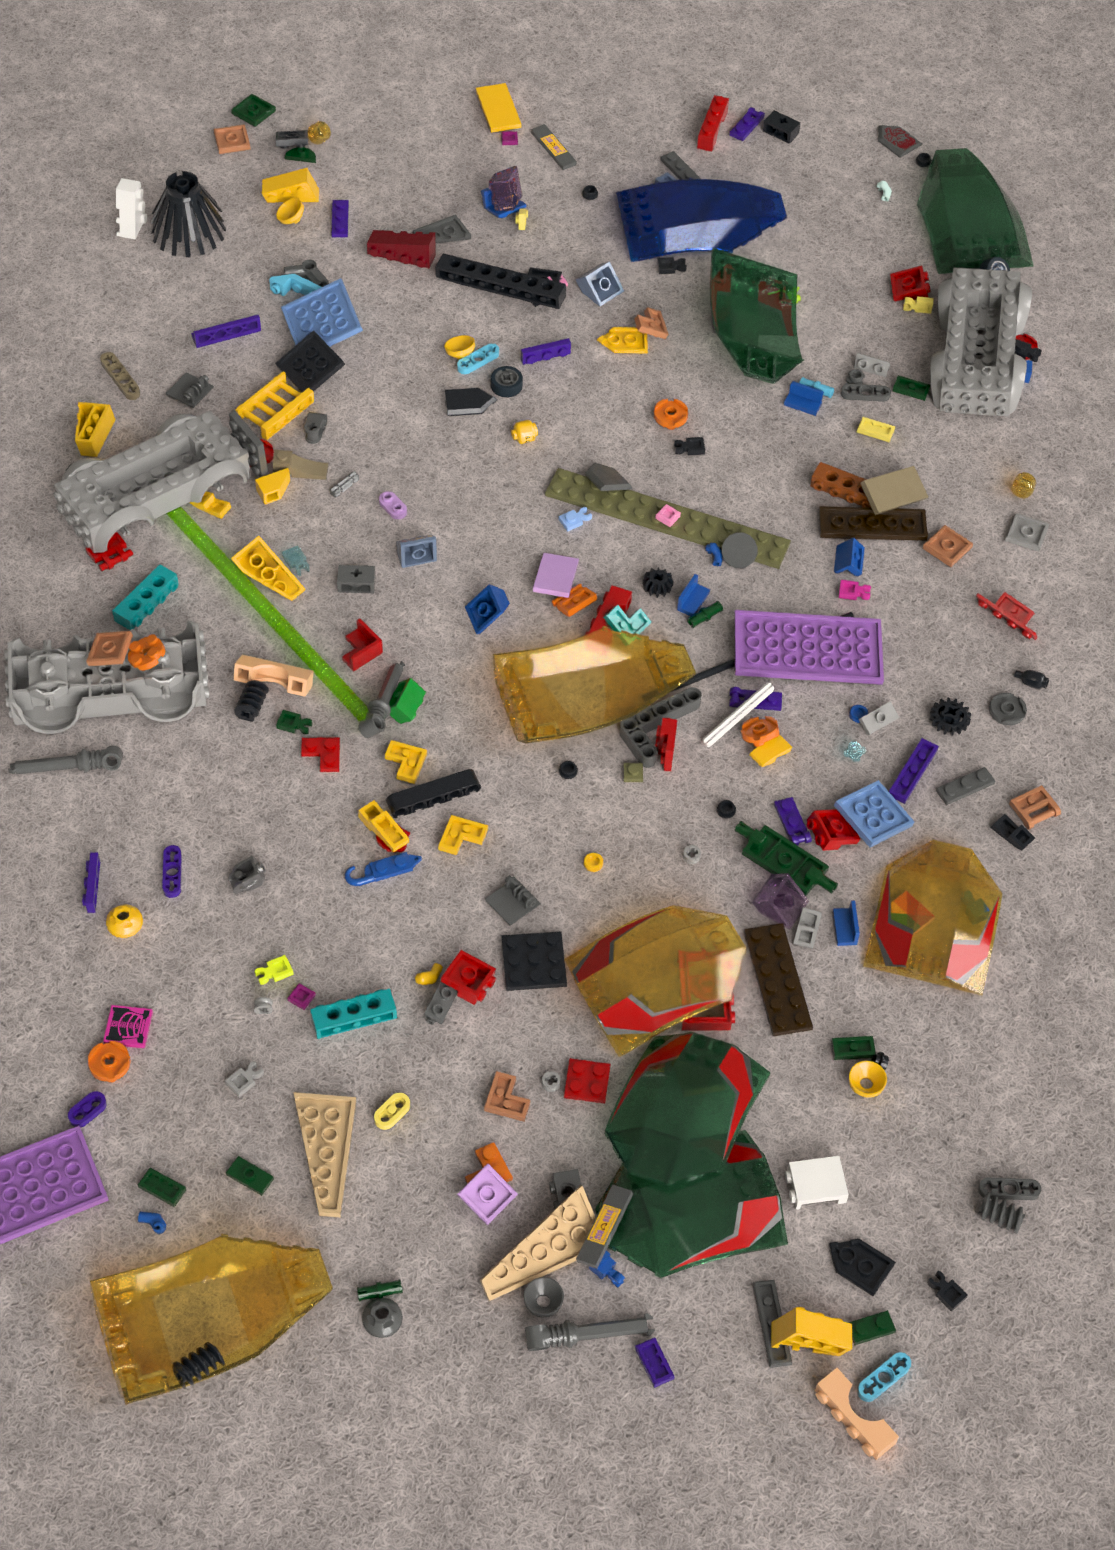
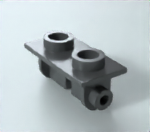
(440, 1004)

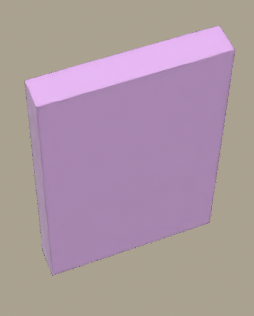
(555, 575)

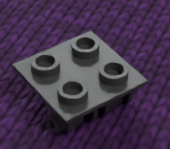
(190, 389)
(512, 901)

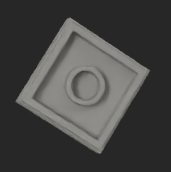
(1027, 532)

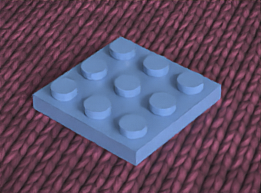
(874, 813)

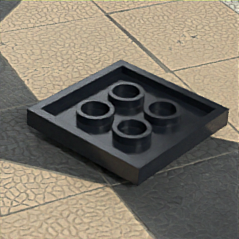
(310, 363)
(534, 961)

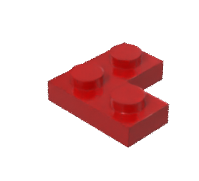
(327, 748)

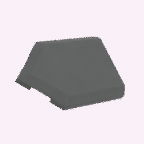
(606, 478)

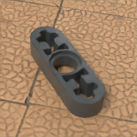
(853, 388)
(1025, 1195)

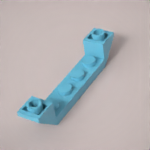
(284, 283)

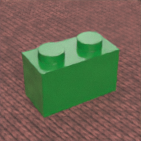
(406, 700)

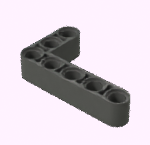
(634, 728)

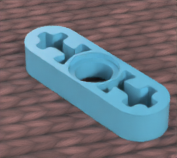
(480, 353)
(900, 1371)

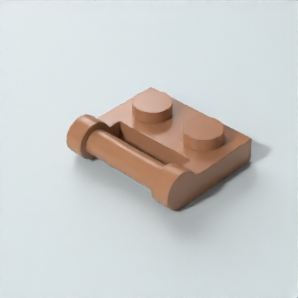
(1031, 802)

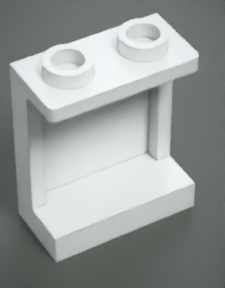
(816, 1181)

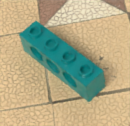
(145, 597)
(346, 1021)

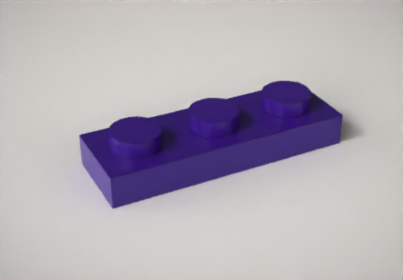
(340, 217)
(545, 351)
(91, 882)

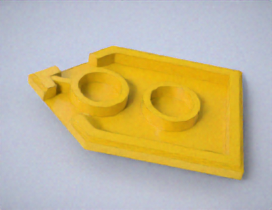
(625, 340)

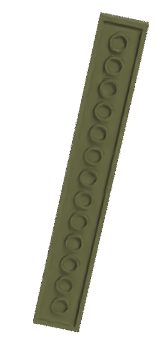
(642, 511)

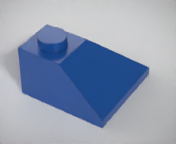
(486, 607)

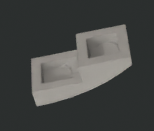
(807, 928)

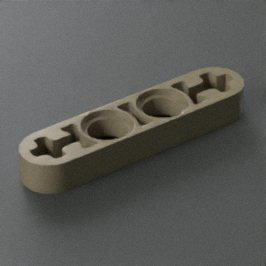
(122, 375)

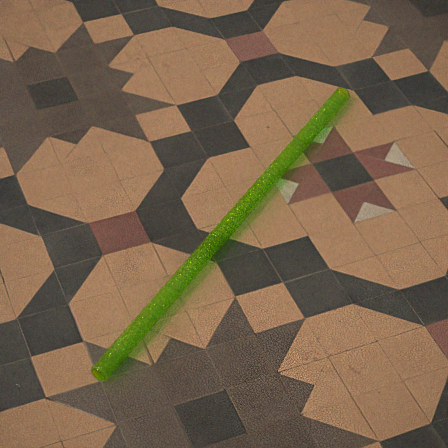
(269, 613)

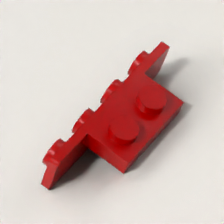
(1012, 611)

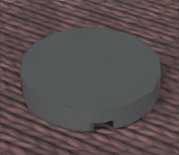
(739, 550)
(1007, 709)

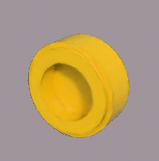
(593, 862)

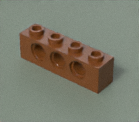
(839, 484)

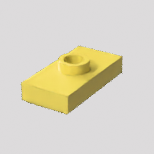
(876, 429)

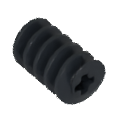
(251, 700)
(196, 1363)

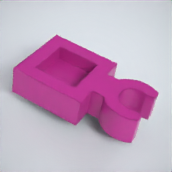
(852, 590)

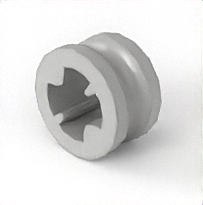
(691, 860)
(263, 1005)
(546, 1077)

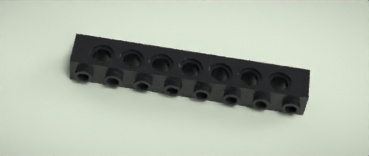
(501, 281)

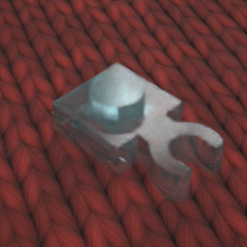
(295, 558)

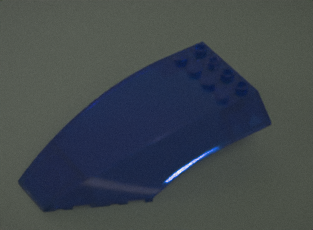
(695, 216)

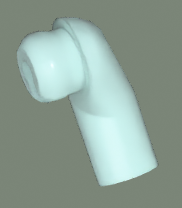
(883, 185)

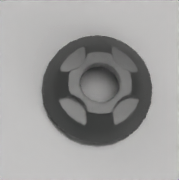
(543, 1287)
(382, 1327)

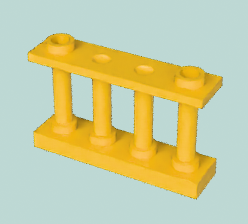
(282, 417)

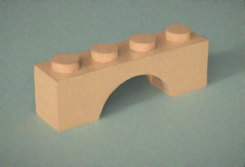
(293, 678)
(874, 1436)

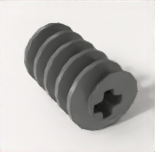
(1002, 1213)

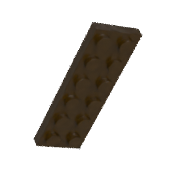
(864, 524)
(778, 979)

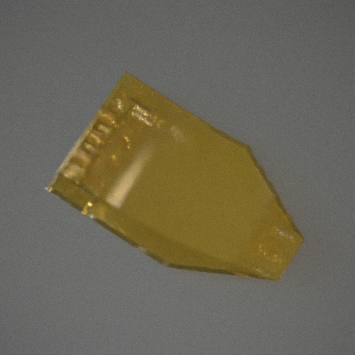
(586, 682)
(218, 1293)

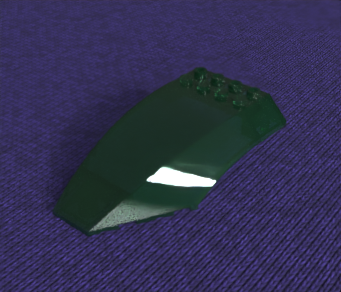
(970, 215)

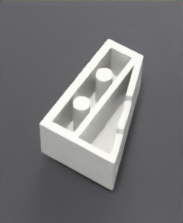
(131, 208)

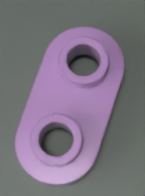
(392, 505)

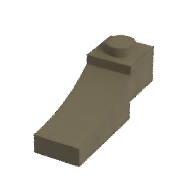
(299, 466)

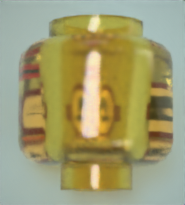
(319, 132)
(1023, 485)

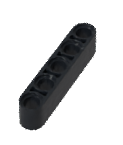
(433, 792)

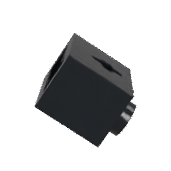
(781, 127)

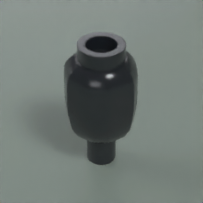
(1033, 678)

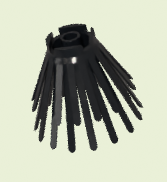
(185, 199)

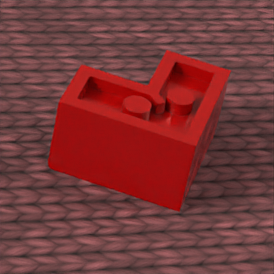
(366, 646)

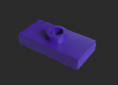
(654, 1362)

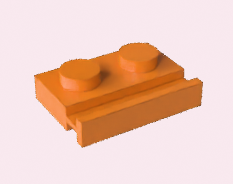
(577, 600)

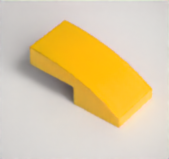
(212, 505)
(770, 751)

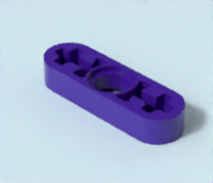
(167, 864)

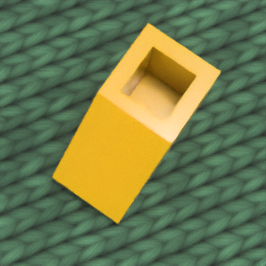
(273, 485)

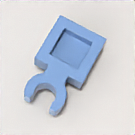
(573, 520)

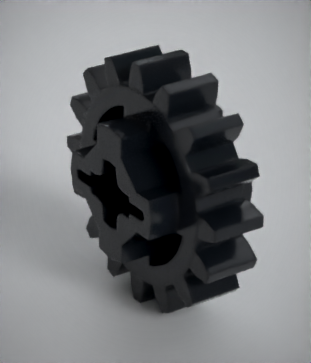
(950, 716)

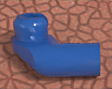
(714, 548)
(154, 1219)

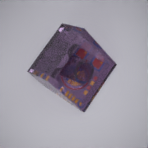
(505, 189)
(781, 900)

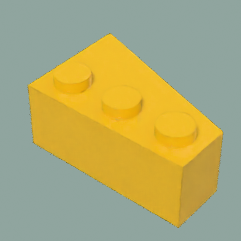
(291, 185)
(93, 427)
(812, 1330)

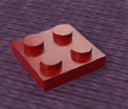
(587, 1081)

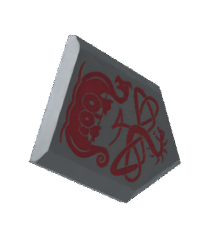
(897, 140)

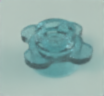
(854, 746)

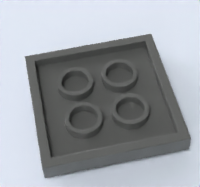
(249, 441)

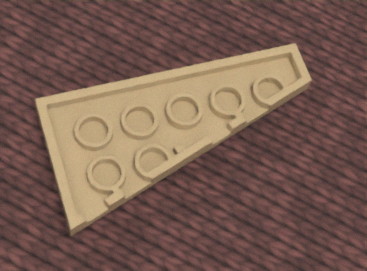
(327, 1136)
(545, 1248)

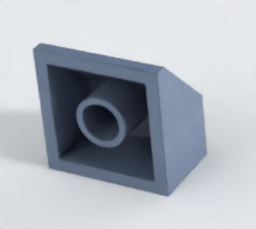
(600, 284)
(417, 550)

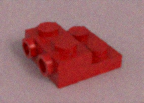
(910, 283)
(666, 741)
(831, 829)
(469, 977)

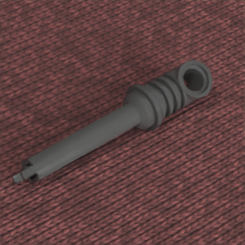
(379, 708)
(83, 761)
(541, 1337)

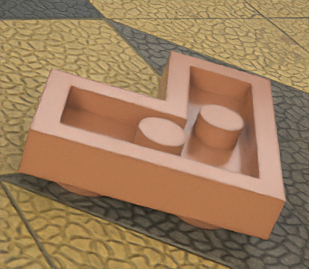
(652, 323)
(502, 1102)

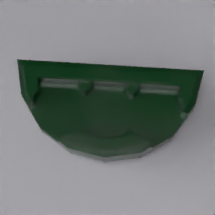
(301, 154)

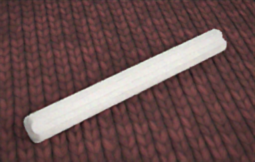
(738, 714)

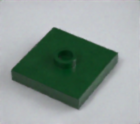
(253, 110)

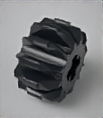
(657, 582)

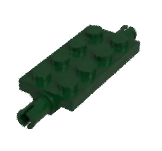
(781, 855)

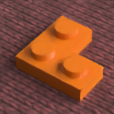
(490, 1155)

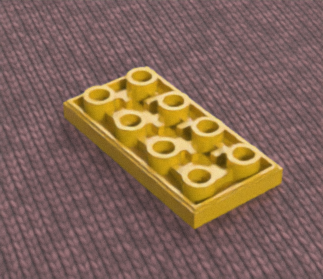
(498, 107)

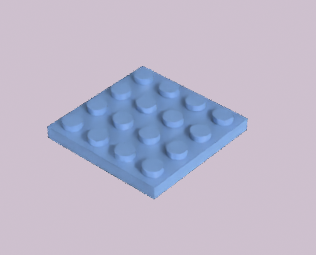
(324, 311)

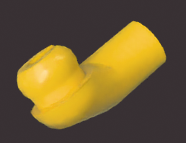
(429, 977)

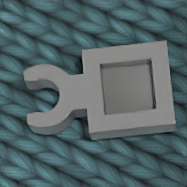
(243, 1080)

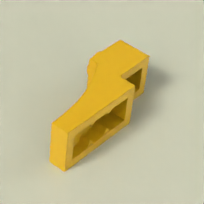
(383, 825)

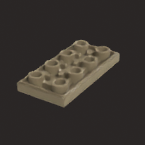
(894, 490)

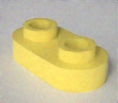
(391, 1112)

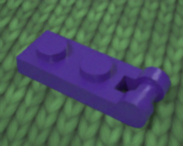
(747, 124)
(771, 702)
(792, 821)

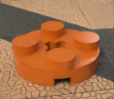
(671, 421)
(151, 645)
(760, 731)
(107, 1051)

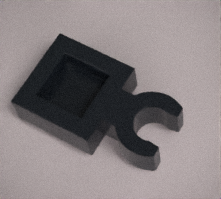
(669, 266)
(1024, 350)
(692, 446)
(948, 1293)

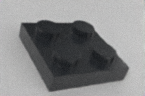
(291, 138)

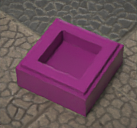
(509, 138)
(301, 996)

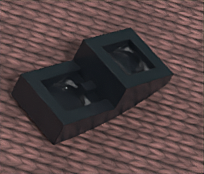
(1015, 835)

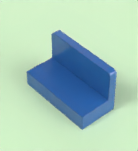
(804, 398)
(849, 556)
(692, 597)
(846, 925)

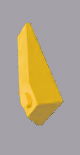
(265, 567)

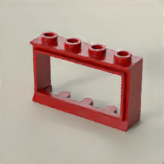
(711, 1023)

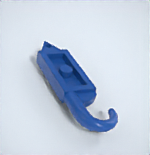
(384, 869)

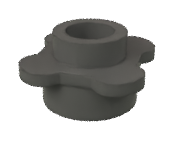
(855, 376)

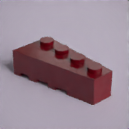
(404, 247)

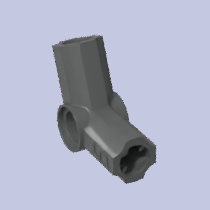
(308, 271)

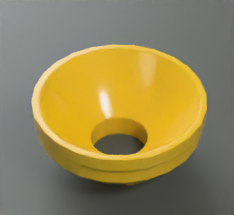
(290, 211)
(460, 346)
(126, 927)
(871, 1071)

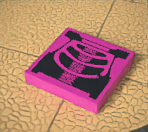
(128, 1026)

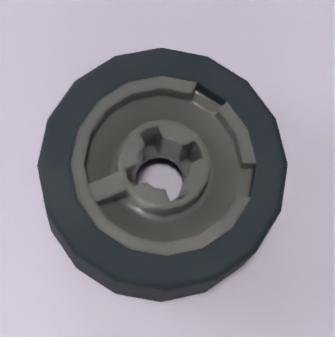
(506, 381)

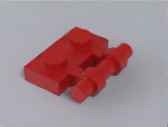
(115, 546)

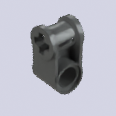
(315, 426)

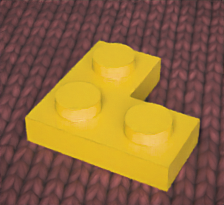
(410, 759)
(459, 830)

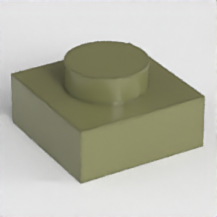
(633, 772)

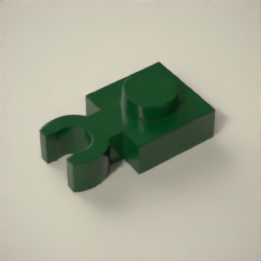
(291, 721)

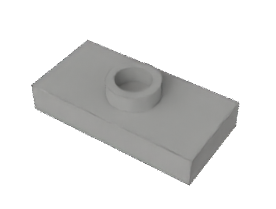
(878, 718)

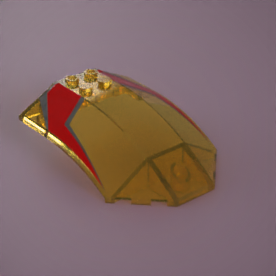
(936, 918)
(657, 972)

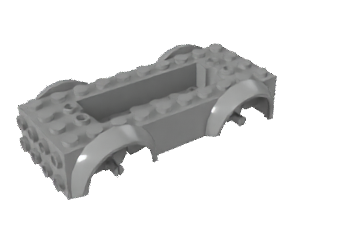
(972, 303)
(99, 493)
(52, 693)

